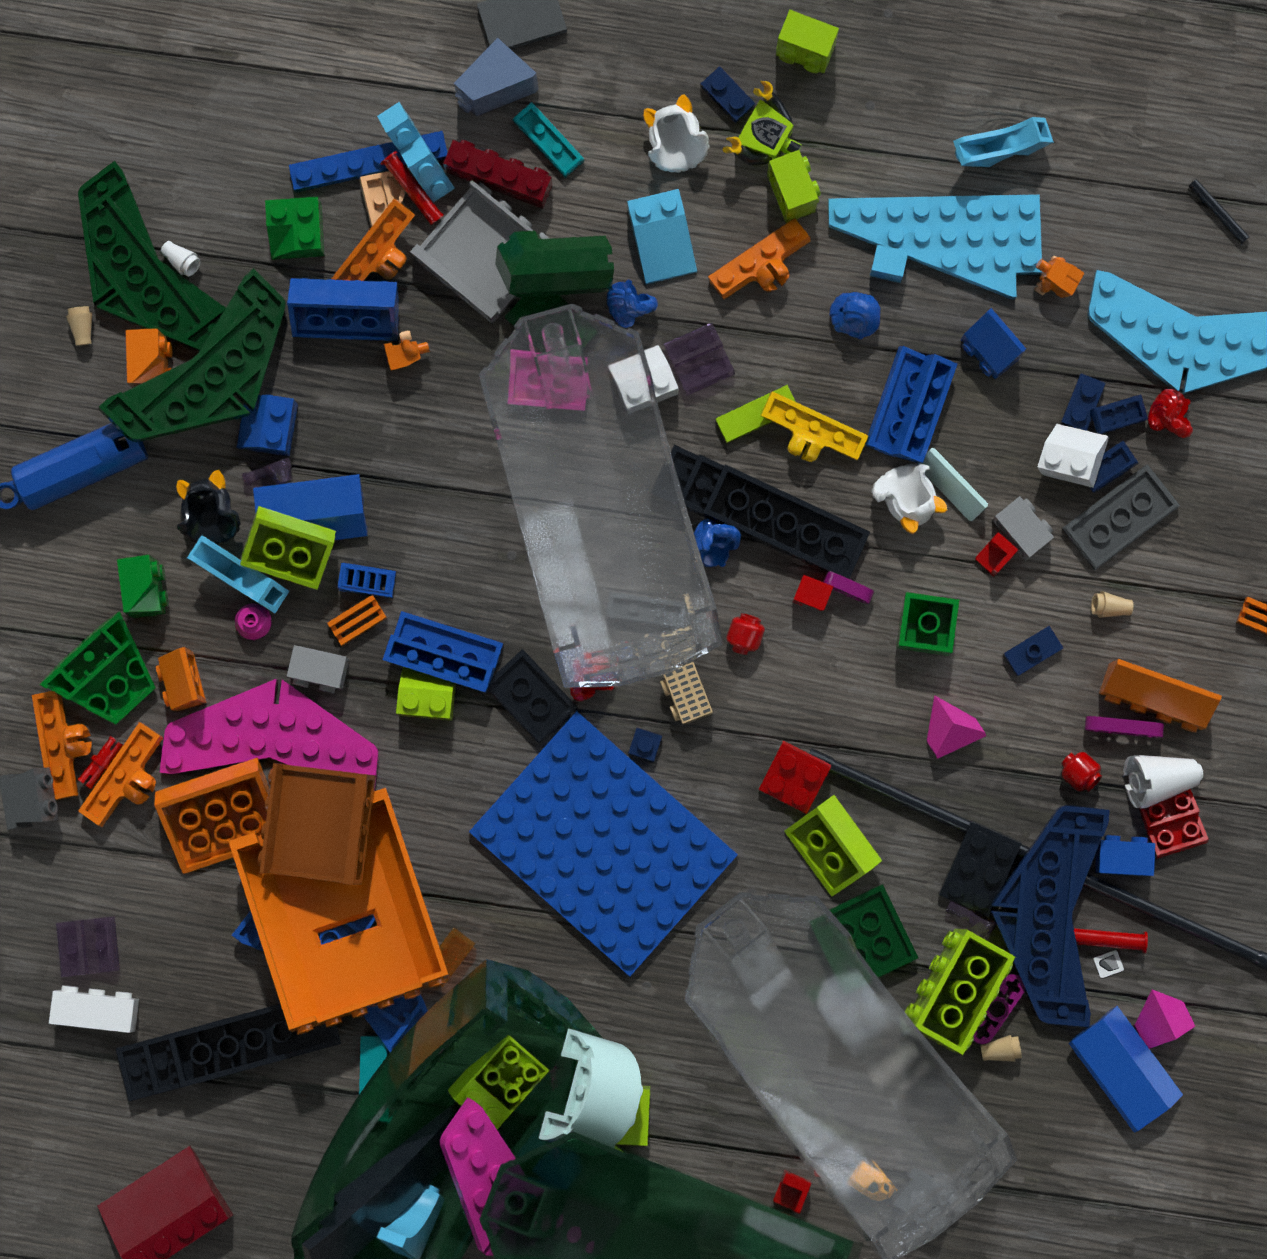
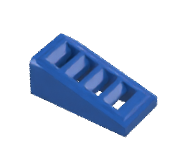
(357, 569)

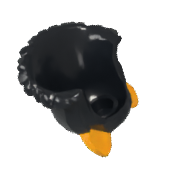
(207, 510)

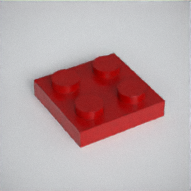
(795, 777)

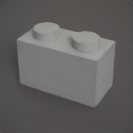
(1023, 527)
(317, 668)

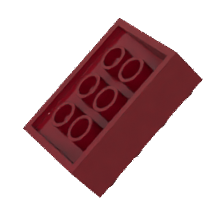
(164, 1209)

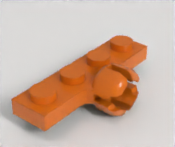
(378, 247)
(761, 262)
(59, 742)
(124, 776)

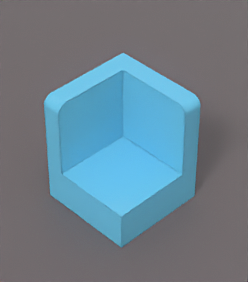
(889, 263)

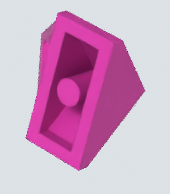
(951, 728)
(1162, 1019)

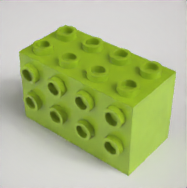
(959, 989)

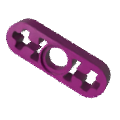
(1124, 727)
(1015, 996)

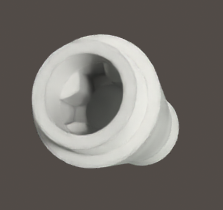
(182, 259)

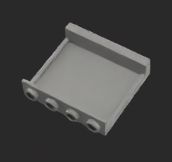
(465, 249)

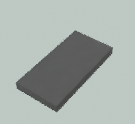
(1120, 517)

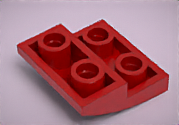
(1174, 824)

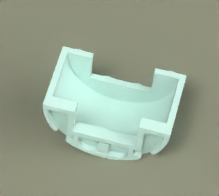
(602, 1091)

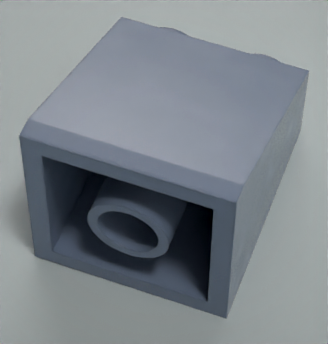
(494, 80)

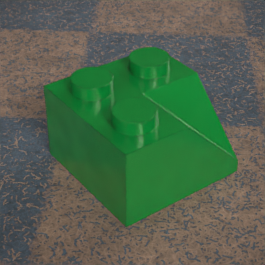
(295, 228)
(142, 586)
(927, 624)

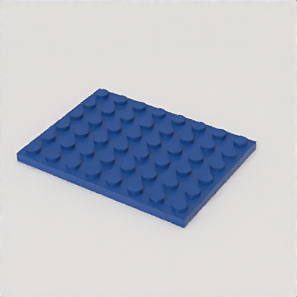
(603, 843)

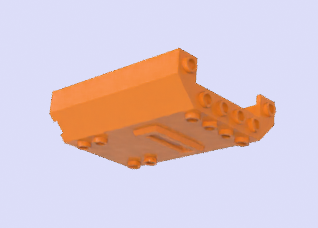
(357, 971)

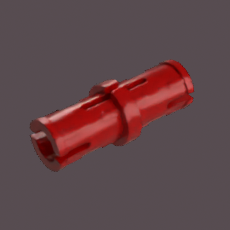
(100, 762)

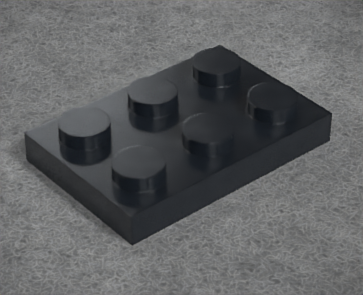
(980, 868)

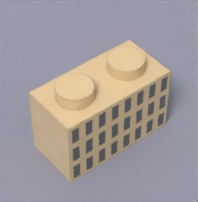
(687, 694)

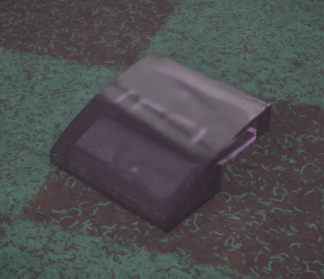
(699, 359)
(88, 946)

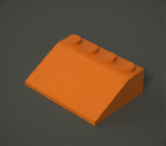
(211, 811)

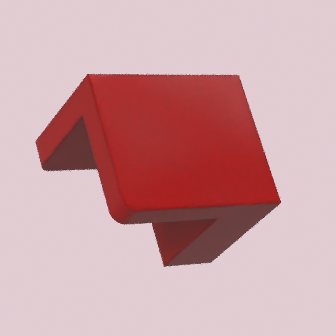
(996, 554)
(812, 593)
(792, 1191)

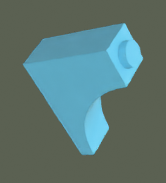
(413, 1226)

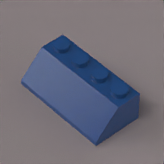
(343, 309)

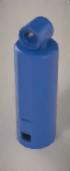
(71, 467)

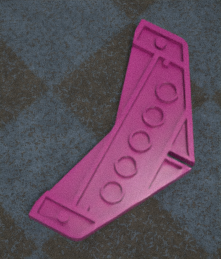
(254, 727)
(473, 1158)

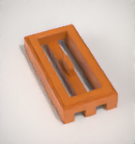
(376, 608)
(1245, 610)

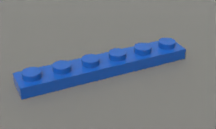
(354, 164)

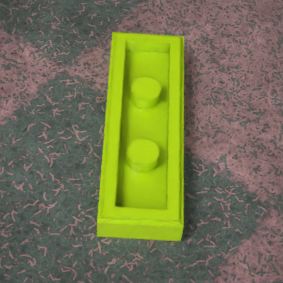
(747, 417)

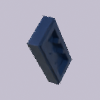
(1119, 414)
(1114, 464)
(1033, 651)

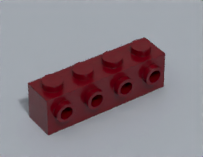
(498, 174)

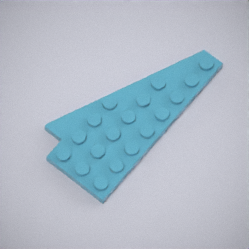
(963, 236)

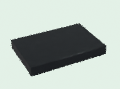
(531, 696)

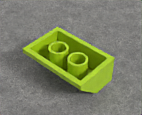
(833, 846)

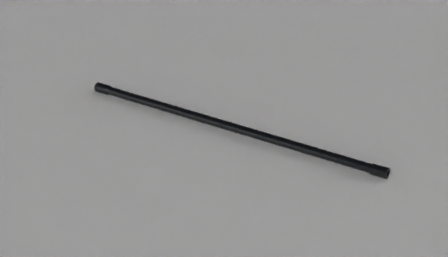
(1257, 957)

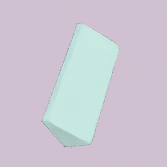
(953, 485)

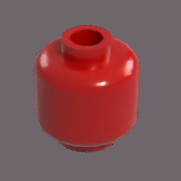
(745, 633)
(1081, 771)

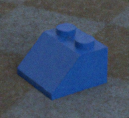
(992, 344)
(269, 425)

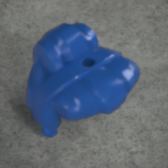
(626, 304)
(855, 314)
(715, 542)

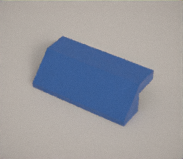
(910, 404)
(324, 502)
(443, 652)
(1126, 1069)

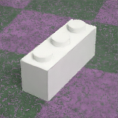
(94, 1009)

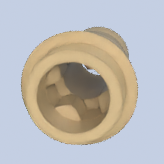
(80, 324)
(1110, 605)
(1003, 1049)

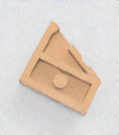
(379, 192)

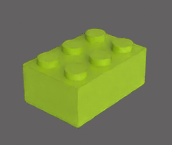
(287, 547)

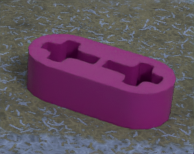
(849, 588)

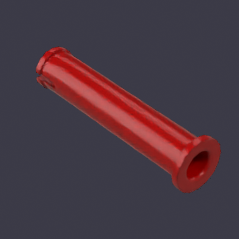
(412, 188)
(1112, 939)

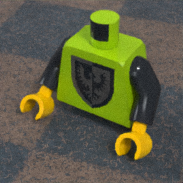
(765, 132)

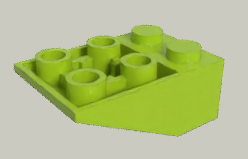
(499, 1080)

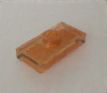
(454, 950)

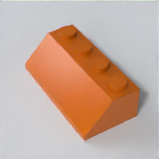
(1159, 695)

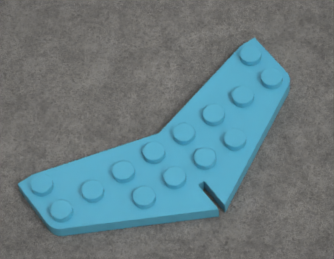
(1174, 340)

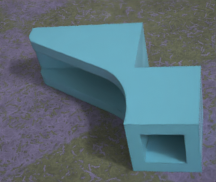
(994, 146)
(415, 152)
(246, 580)

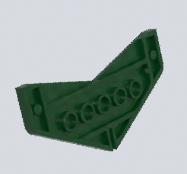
(125, 261)
(205, 386)

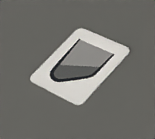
(1108, 964)

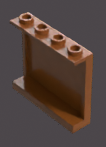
(316, 824)

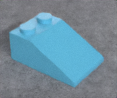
(662, 236)

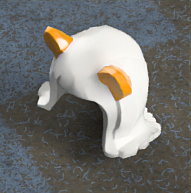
(676, 137)
(909, 495)

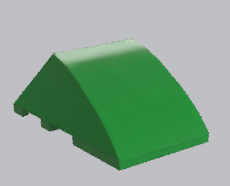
(103, 672)

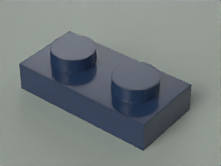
(727, 94)
(1083, 398)

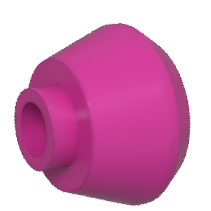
(261, 621)

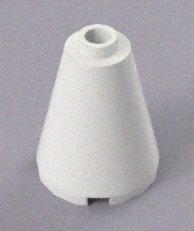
(1159, 778)

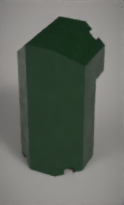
(554, 265)

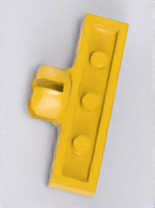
(812, 429)

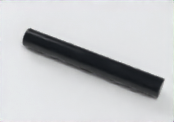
(1219, 211)

